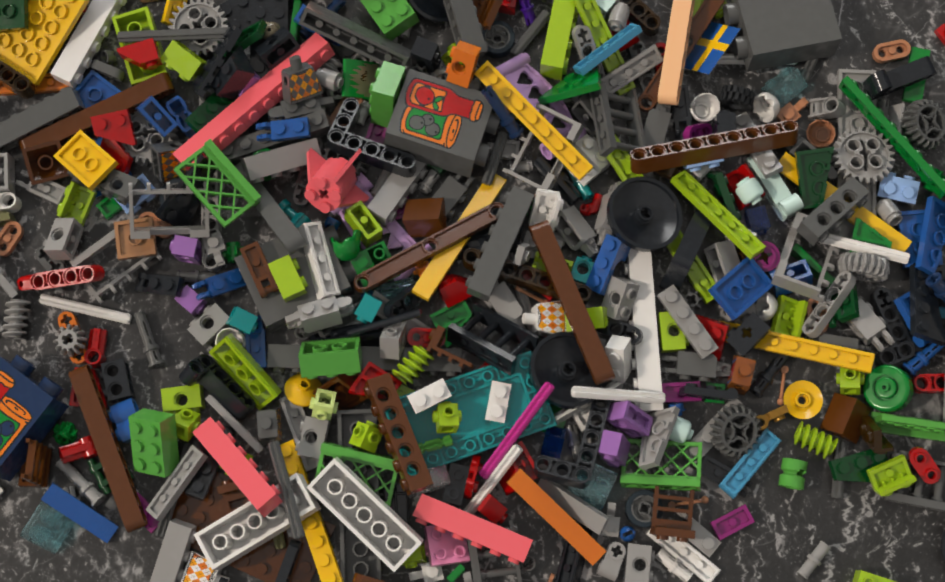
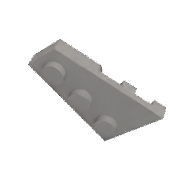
(655, 444)

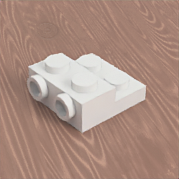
(588, 148)

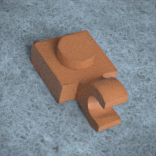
(791, 112)

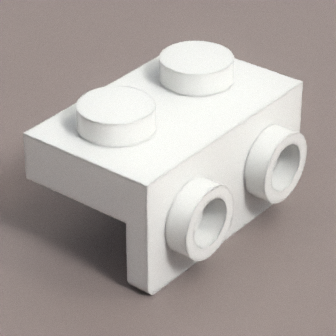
(546, 207)

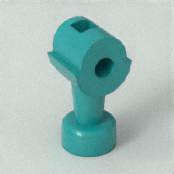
(296, 218)

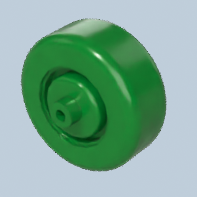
(888, 388)

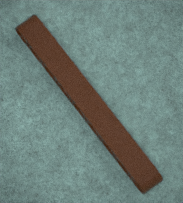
(156, 86)
(713, 146)
(572, 303)
(108, 448)

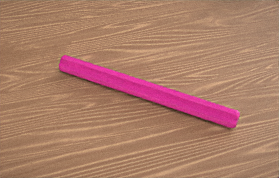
(517, 429)

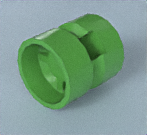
(793, 473)

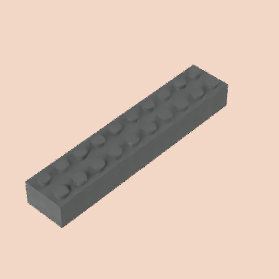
(353, 552)

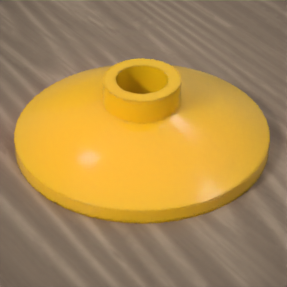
(300, 395)
(811, 395)

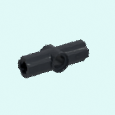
(563, 185)

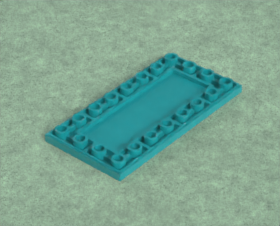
(474, 432)

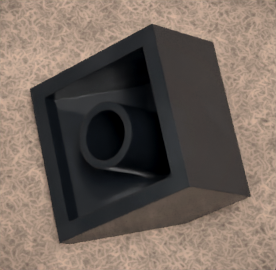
(233, 75)

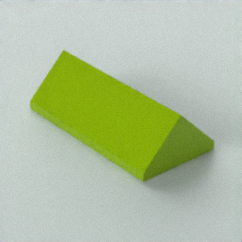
(245, 370)

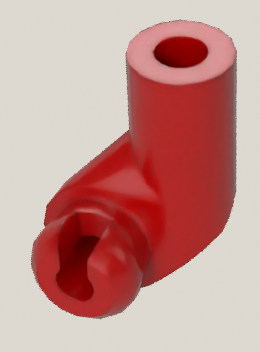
(593, 207)

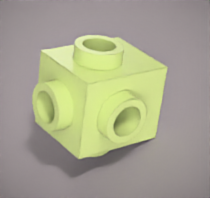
(323, 404)

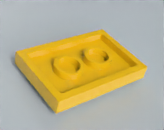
(86, 160)

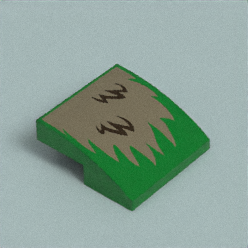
(358, 78)

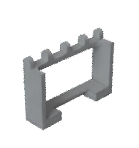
(551, 177)
(145, 232)
(86, 258)
(795, 285)

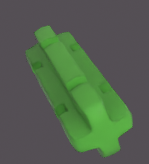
(435, 444)

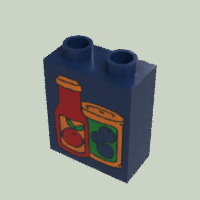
(26, 411)

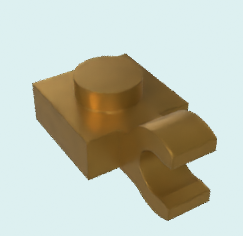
(777, 415)

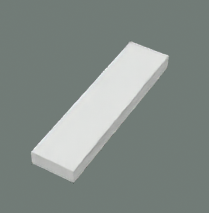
(689, 557)

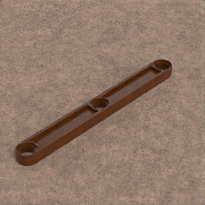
(699, 25)
(417, 253)

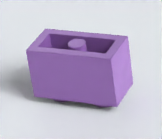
(614, 448)

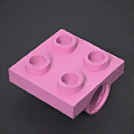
(444, 549)

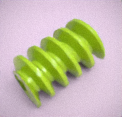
(412, 364)
(814, 440)

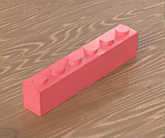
(237, 467)
(473, 528)

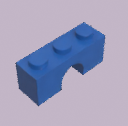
(609, 256)

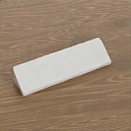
(319, 260)

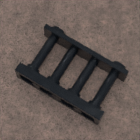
(490, 352)

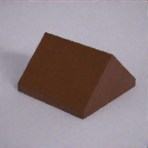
(41, 163)
(424, 216)
(341, 385)
(844, 417)

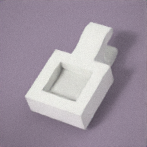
(429, 573)

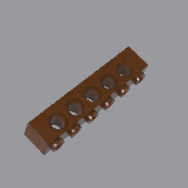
(384, 385)

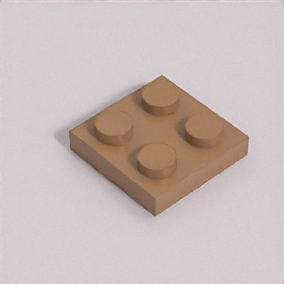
(134, 248)

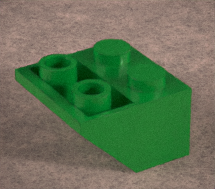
(370, 257)

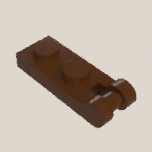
(259, 268)

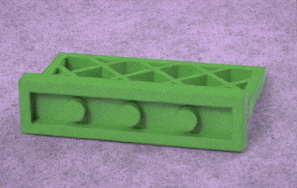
(232, 175)
(910, 426)
(363, 457)
(665, 481)

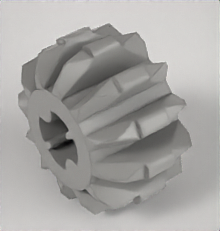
(67, 347)

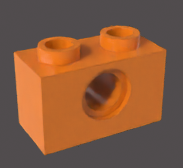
(468, 55)

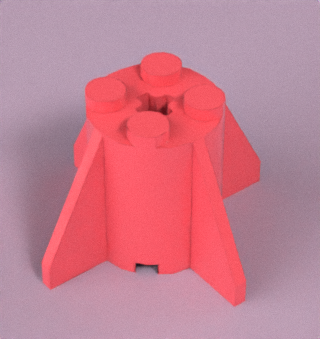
(332, 182)

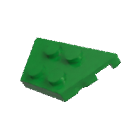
(572, 86)

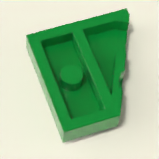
(867, 234)

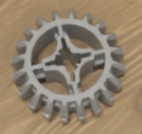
(864, 266)

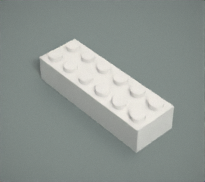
(365, 514)
(248, 529)

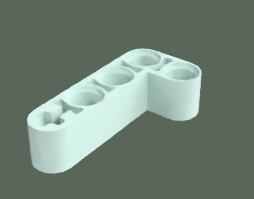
(777, 193)

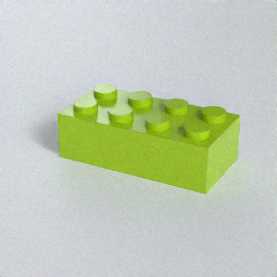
(138, 20)
(559, 39)

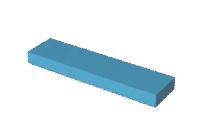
(607, 49)
(749, 463)

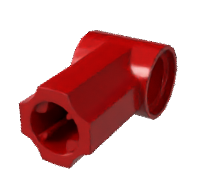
(96, 345)
(82, 449)

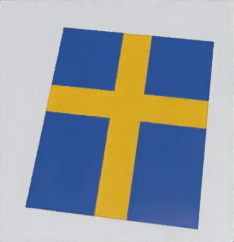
(711, 47)

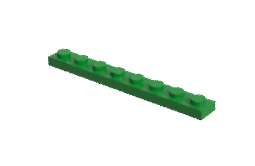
(900, 142)

